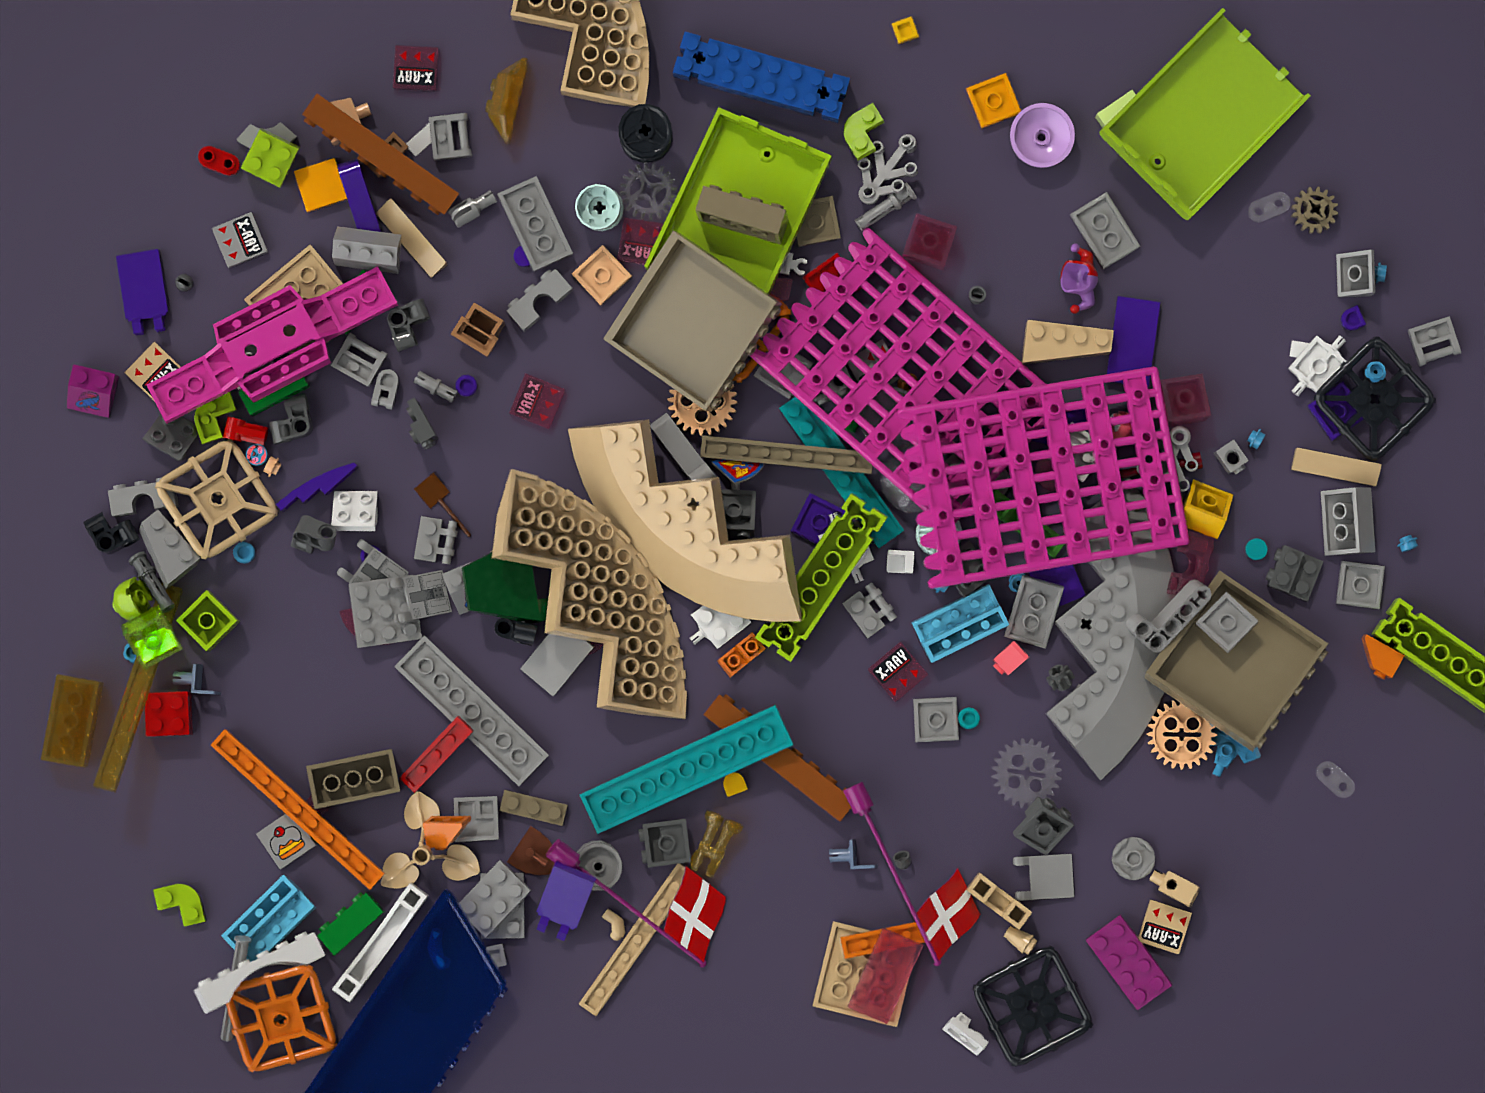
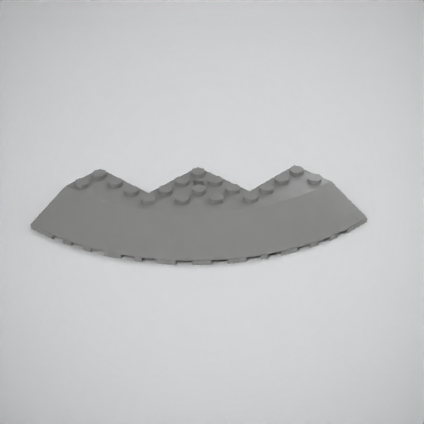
(1116, 702)

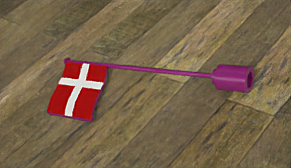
(946, 912)
(690, 917)

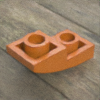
(741, 655)

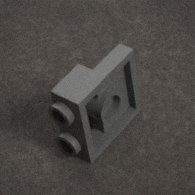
(421, 431)
(739, 512)
(1293, 572)
(1044, 825)
(665, 843)

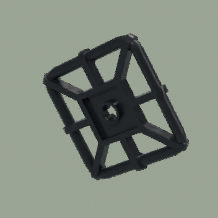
(1374, 413)
(1037, 992)

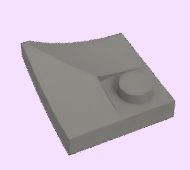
(483, 818)

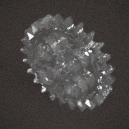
(1029, 753)

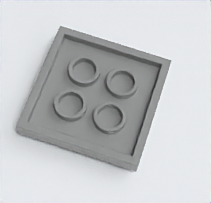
(375, 613)

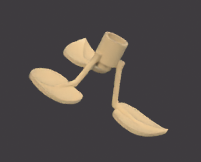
(400, 871)

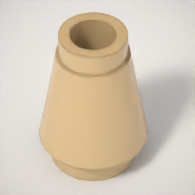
(1021, 940)

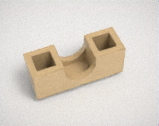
(998, 900)

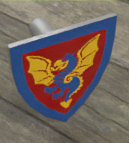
(737, 471)

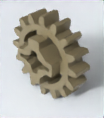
(1308, 203)

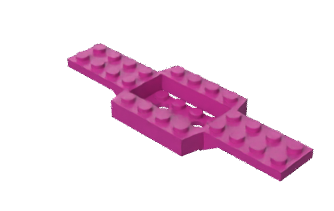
(263, 327)

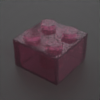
(929, 241)
(1185, 400)

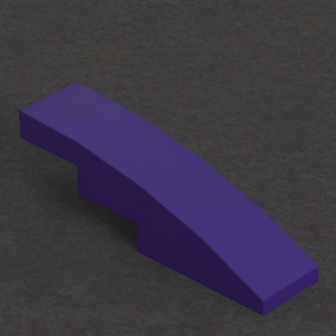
(325, 482)

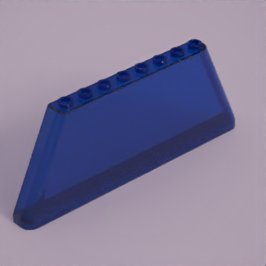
(418, 1011)

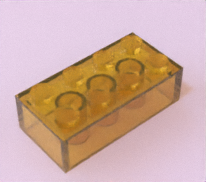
(72, 721)

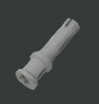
(893, 202)

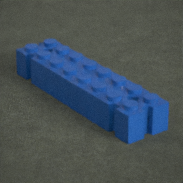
(761, 77)

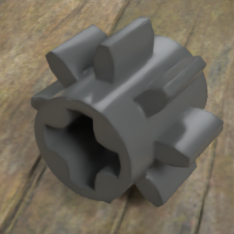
(1060, 677)

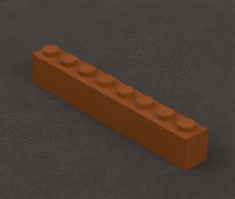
(379, 153)
(788, 763)

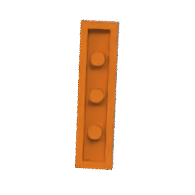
(864, 942)

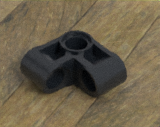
(121, 534)
(519, 631)

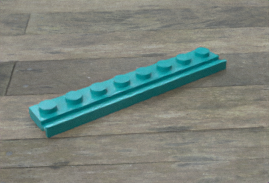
(816, 433)

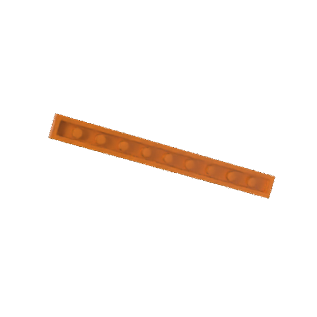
(298, 809)

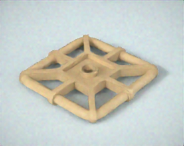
(213, 512)

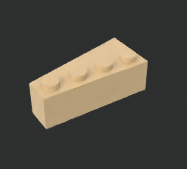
(1061, 342)

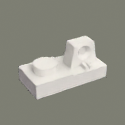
(958, 1029)

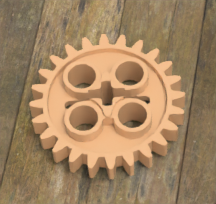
(688, 414)
(1182, 754)

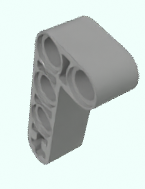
(680, 448)
(1172, 613)

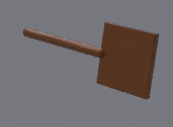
(432, 492)

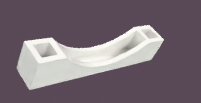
(380, 942)
(298, 953)

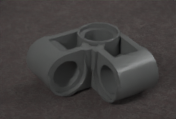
(413, 314)
(297, 411)
(311, 534)

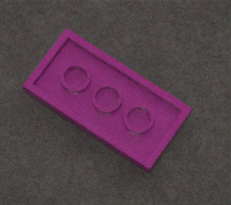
(1129, 962)

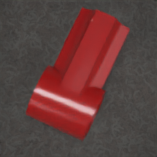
(241, 431)

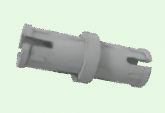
(435, 386)

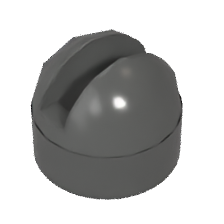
(181, 286)
(977, 291)
(902, 859)

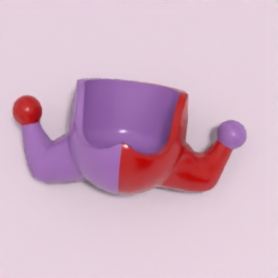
(1080, 278)

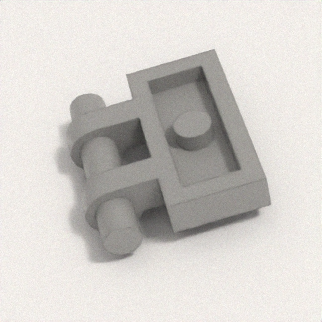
(429, 537)
(863, 613)

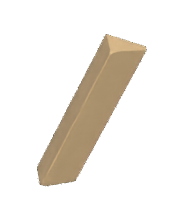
(411, 238)
(1336, 466)

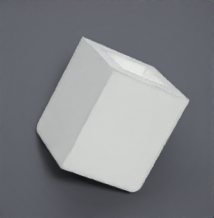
(900, 561)

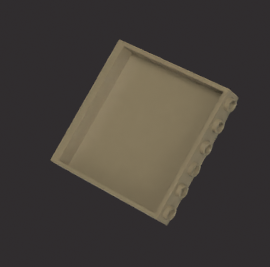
(693, 321)
(1251, 683)

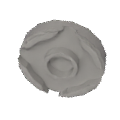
(1133, 858)

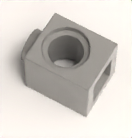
(1222, 453)

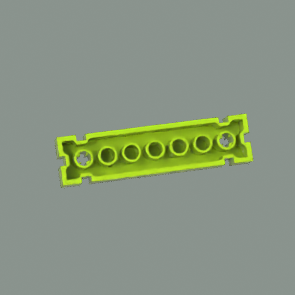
(825, 574)
(1435, 651)

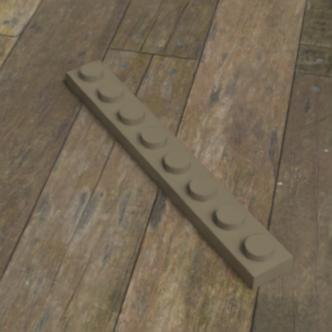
(784, 454)

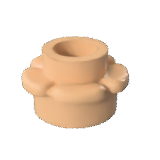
(272, 466)

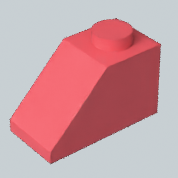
(1009, 659)

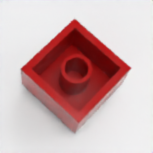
(168, 714)

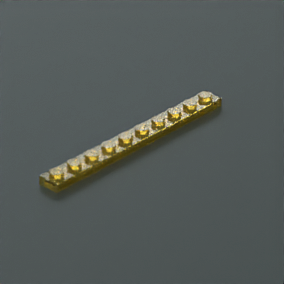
(129, 714)

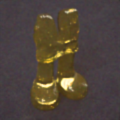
(715, 854)

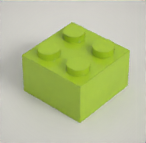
(270, 157)
(208, 620)

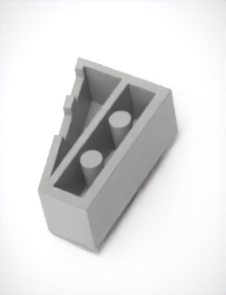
(168, 549)

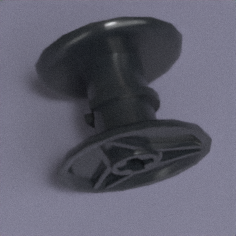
(658, 126)

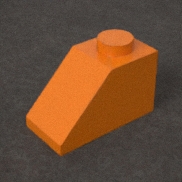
(1381, 657)
(443, 830)

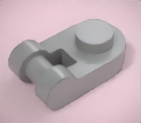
(386, 381)

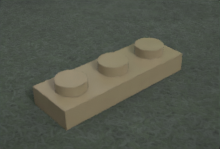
(533, 807)

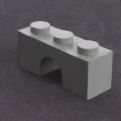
(523, 310)
(124, 498)

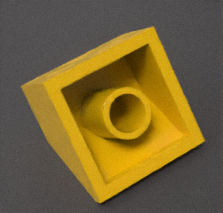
(1206, 509)

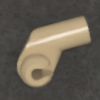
(617, 924)

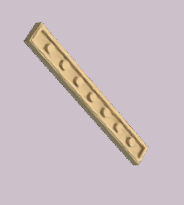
(632, 944)

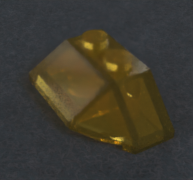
(506, 98)

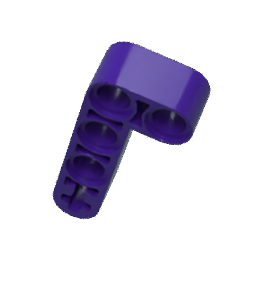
(358, 195)

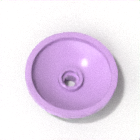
(1043, 120)

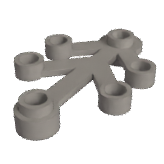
(886, 172)
(1183, 446)

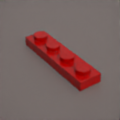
(436, 754)

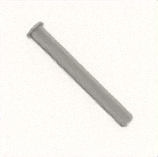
(239, 956)

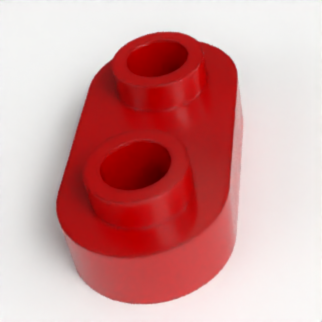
(218, 161)

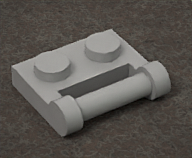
(442, 136)
(1431, 334)
(355, 366)

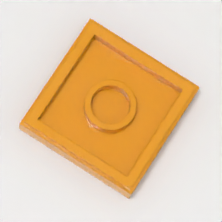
(993, 100)
(320, 185)

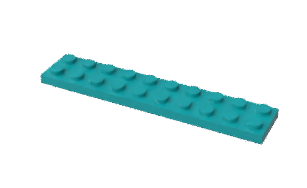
(686, 769)

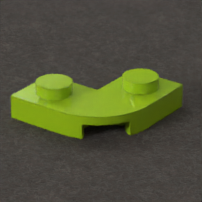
(856, 131)
(206, 417)
(184, 897)

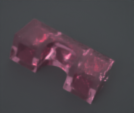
(1198, 555)

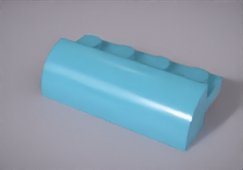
(960, 623)
(271, 917)

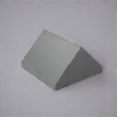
(1356, 274)

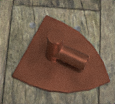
(531, 854)

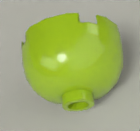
(131, 598)

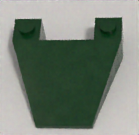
(503, 590)

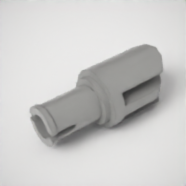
(470, 208)

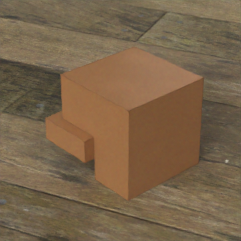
(479, 329)

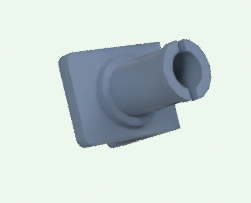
(194, 679)
(848, 854)

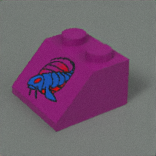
(91, 390)

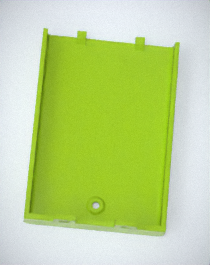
(1203, 116)
(735, 161)

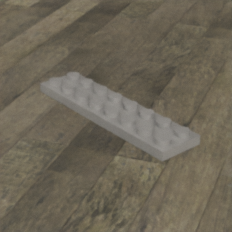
(459, 696)

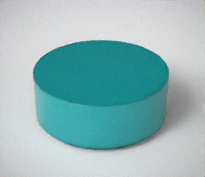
(1256, 549)
(968, 718)

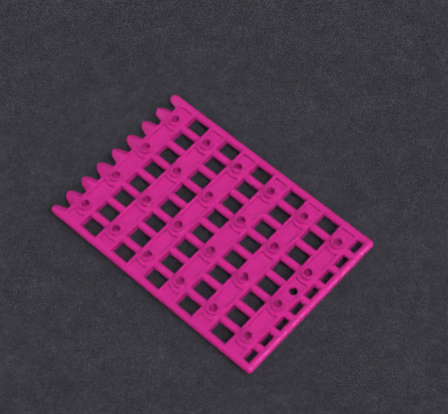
(826, 306)
(1022, 480)

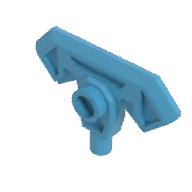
(1227, 751)

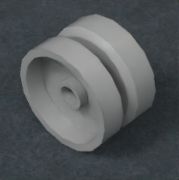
(607, 855)

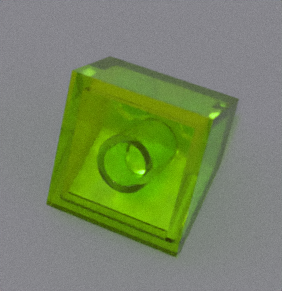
(151, 637)

